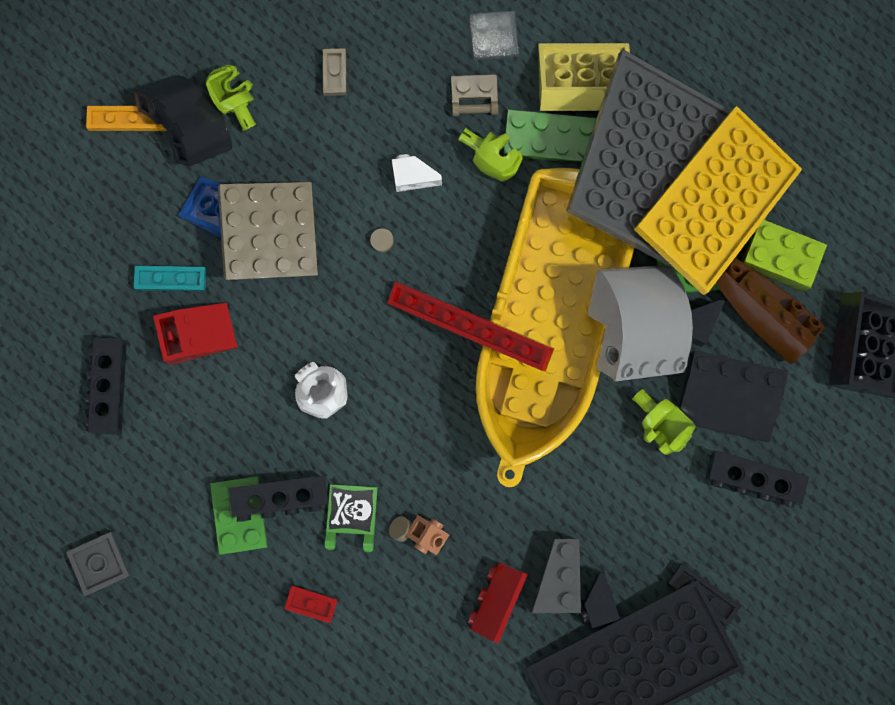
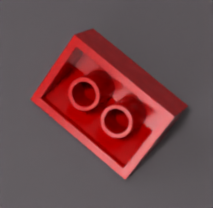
(497, 602)

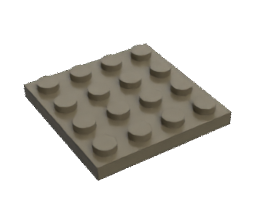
(267, 230)

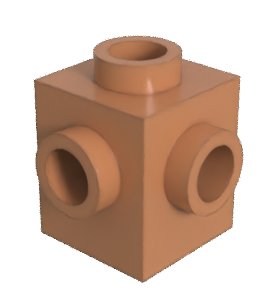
(427, 535)

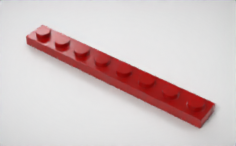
(471, 326)

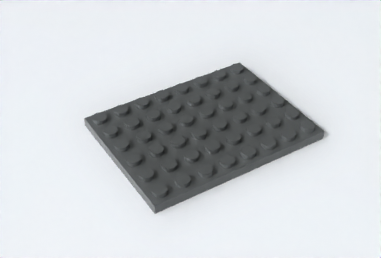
(638, 147)

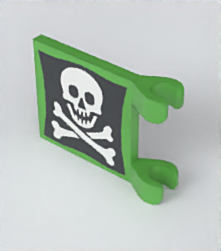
(351, 512)

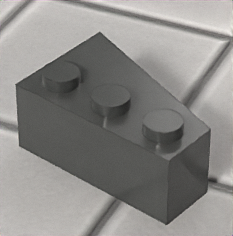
(560, 579)

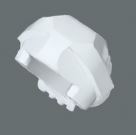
(320, 390)

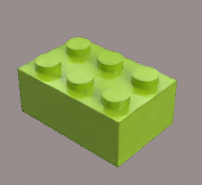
(784, 255)

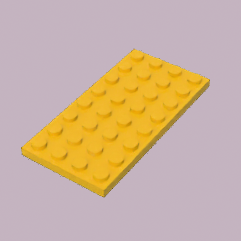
(718, 200)

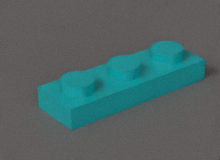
(169, 278)

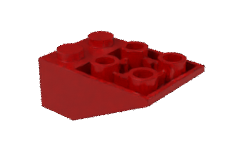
(194, 332)

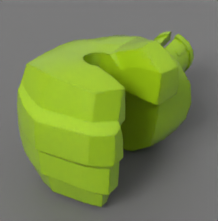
(230, 99)
(488, 157)
(664, 423)

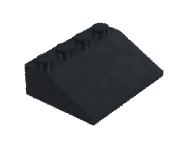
(864, 345)
(732, 395)

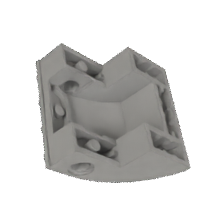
(644, 322)

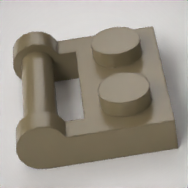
(474, 88)

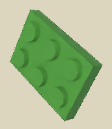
(235, 535)

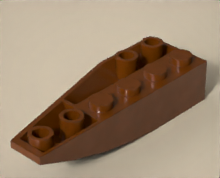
(770, 311)

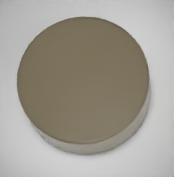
(382, 240)
(399, 528)

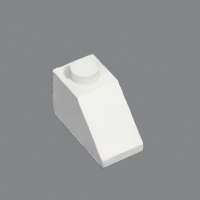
(413, 174)

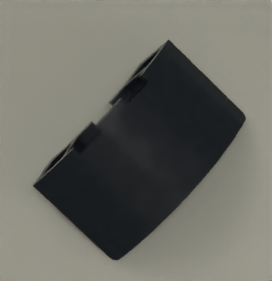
(189, 117)

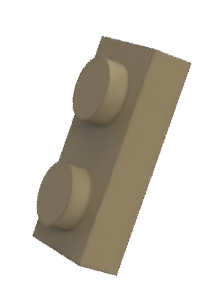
(334, 72)

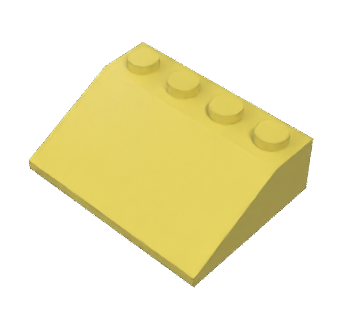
(575, 74)

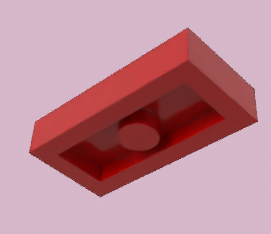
(311, 604)

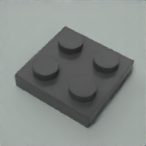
(98, 564)

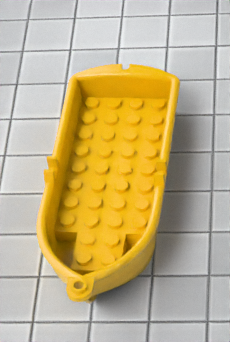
(548, 300)

